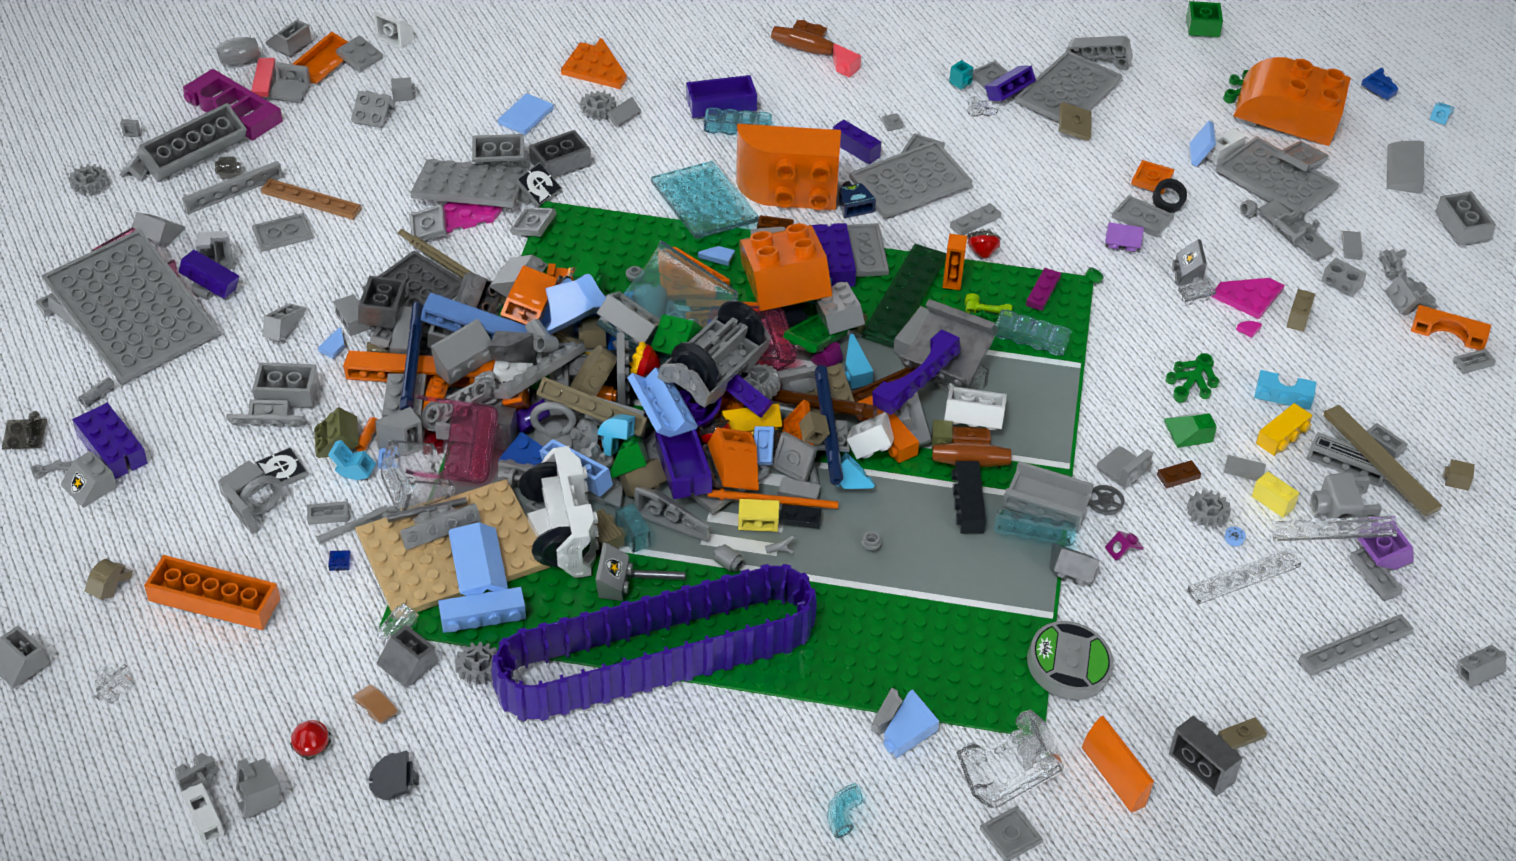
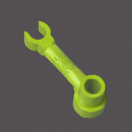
(972, 304)

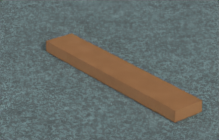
(311, 199)

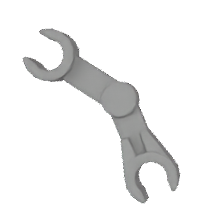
(39, 471)

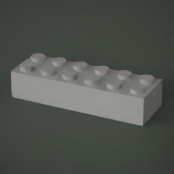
(191, 142)

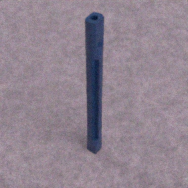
(412, 357)
(831, 440)

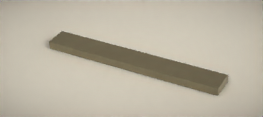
(1382, 460)

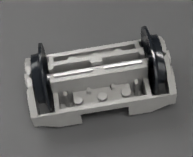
(717, 353)

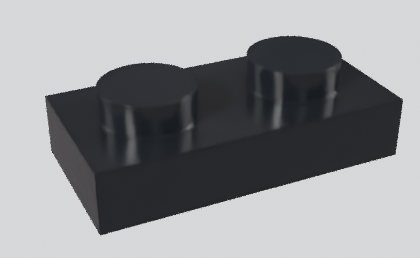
(800, 516)

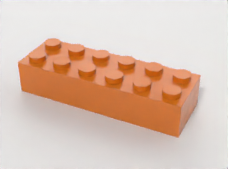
(212, 592)

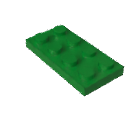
(812, 334)

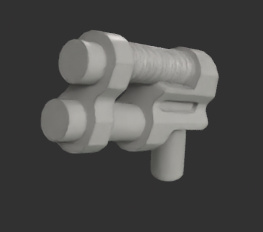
(1393, 263)

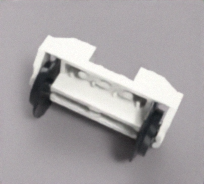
(572, 531)

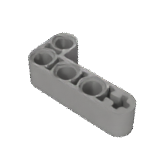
(1104, 47)

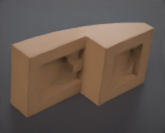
(375, 703)

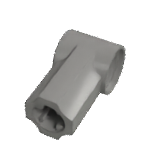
(542, 340)

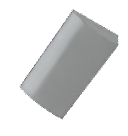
(1405, 166)

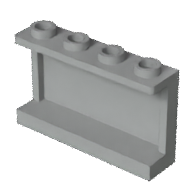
(1048, 494)

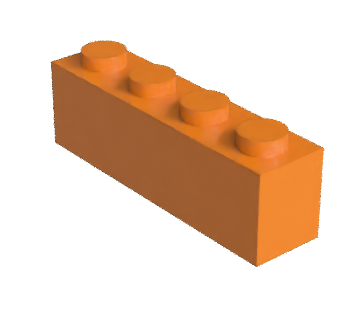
(904, 444)

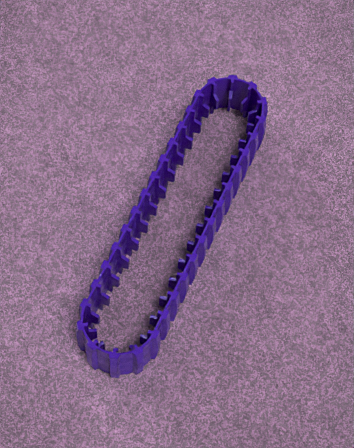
(647, 616)

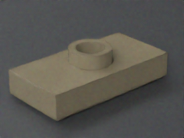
(1243, 733)

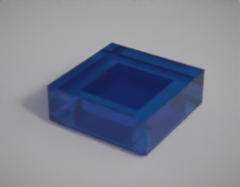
(339, 560)

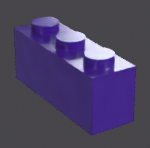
(1010, 83)
(858, 142)
(208, 274)

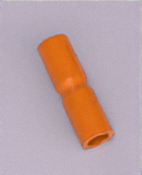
(367, 434)

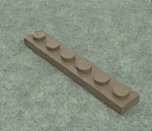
(587, 403)

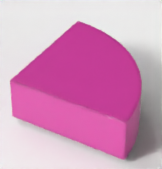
(1249, 328)

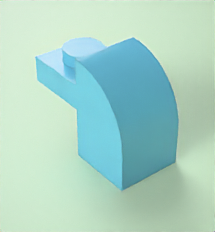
(616, 428)
(350, 464)

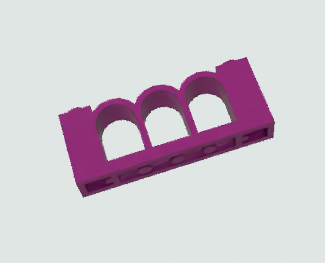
(212, 82)

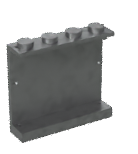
(975, 340)

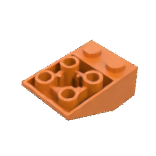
(528, 296)
(735, 458)

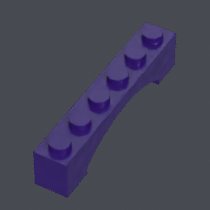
(892, 395)

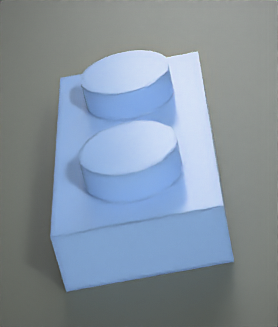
(764, 441)

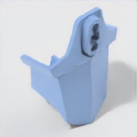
(571, 302)

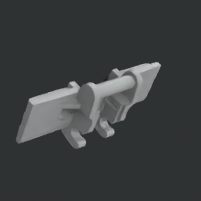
(1297, 228)

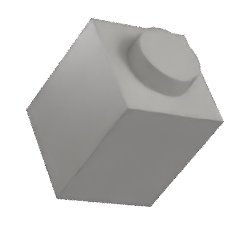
(402, 89)

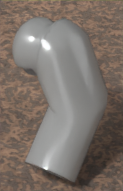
(200, 291)

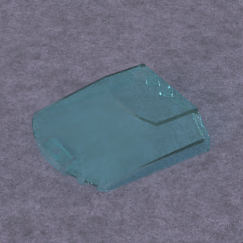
(675, 288)

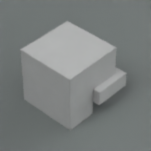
(216, 247)
(256, 787)

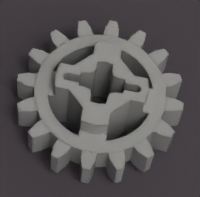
(597, 104)
(88, 179)
(1208, 508)
(475, 663)

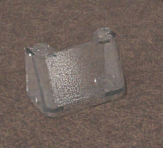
(409, 490)

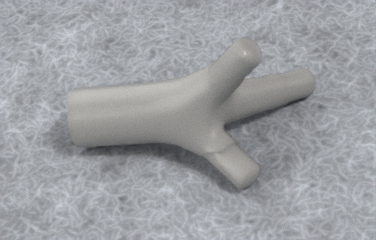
(780, 546)

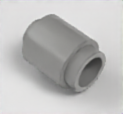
(728, 558)

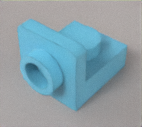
(1441, 112)

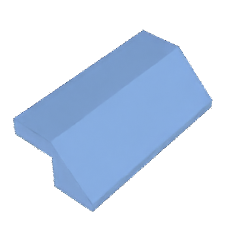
(662, 404)
(477, 559)

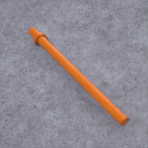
(721, 494)

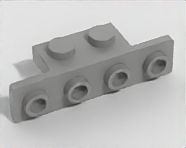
(267, 412)
(914, 419)
(437, 524)

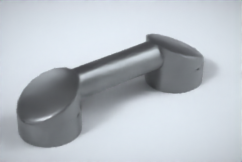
(716, 481)

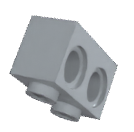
(1343, 277)

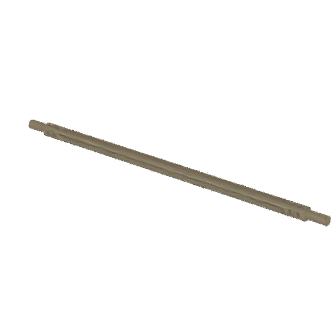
(460, 270)

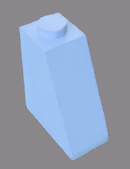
(909, 726)

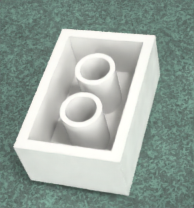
(975, 407)

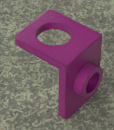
(1126, 540)

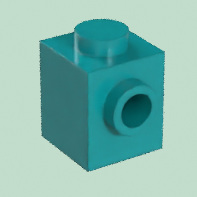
(961, 74)

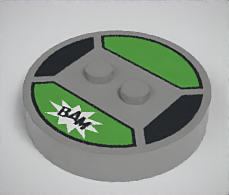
(1070, 660)

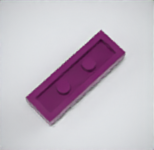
(1043, 289)

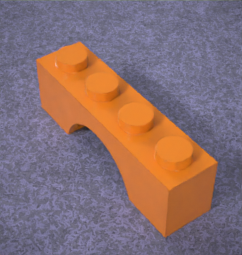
(1470, 331)

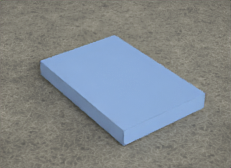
(525, 113)

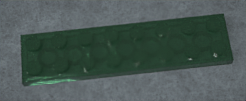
(904, 294)

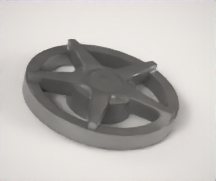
(1106, 500)

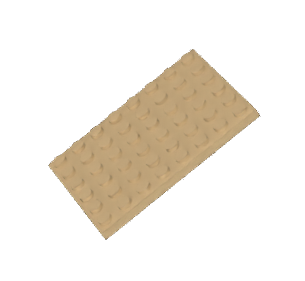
(428, 570)

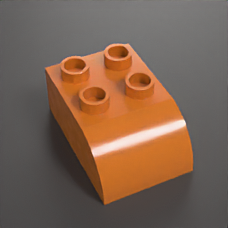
(1294, 98)
(788, 165)
(785, 266)

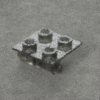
(25, 432)

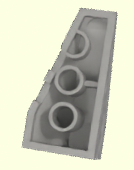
(666, 512)

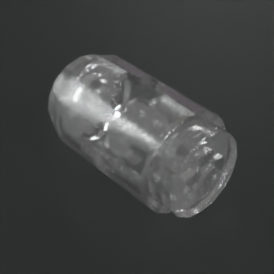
(401, 616)

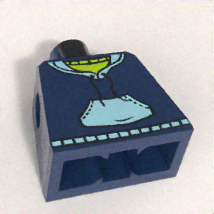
(855, 200)

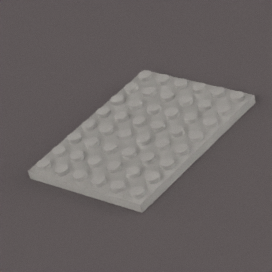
(130, 306)

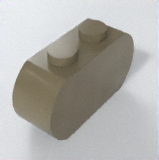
(594, 371)

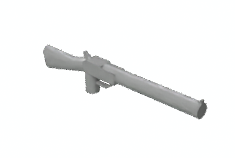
(376, 514)

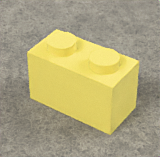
(1275, 494)
(758, 515)

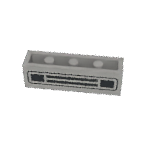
(1342, 458)

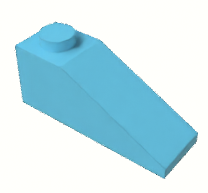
(857, 367)

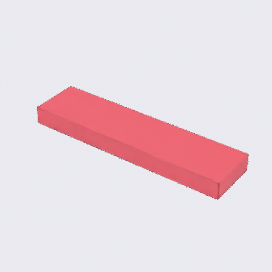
(263, 76)

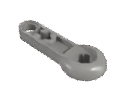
(444, 410)

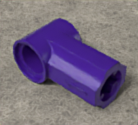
(523, 417)

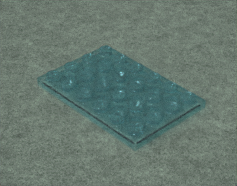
(704, 199)

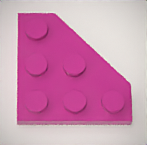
(467, 215)
(1249, 295)

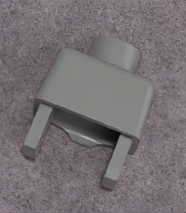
(1342, 497)

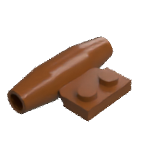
(804, 37)
(971, 445)

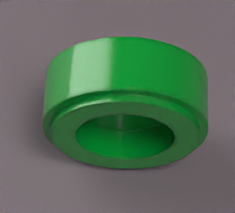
(1094, 275)

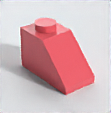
(845, 60)

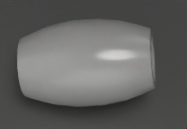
(238, 51)

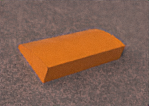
(322, 57)
(1118, 765)

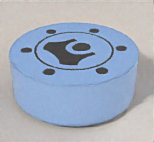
(1234, 536)

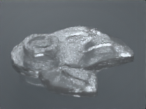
(978, 108)

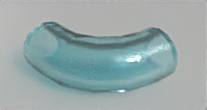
(840, 807)

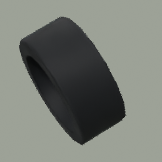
(1176, 186)

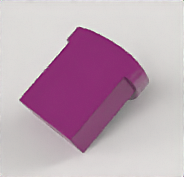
(829, 356)

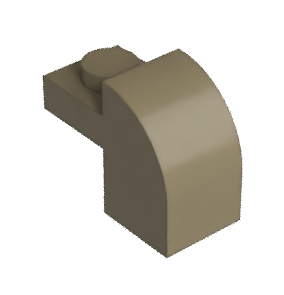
(104, 578)

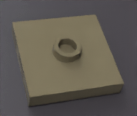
(1075, 121)

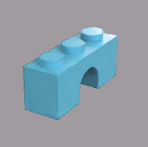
(1270, 389)

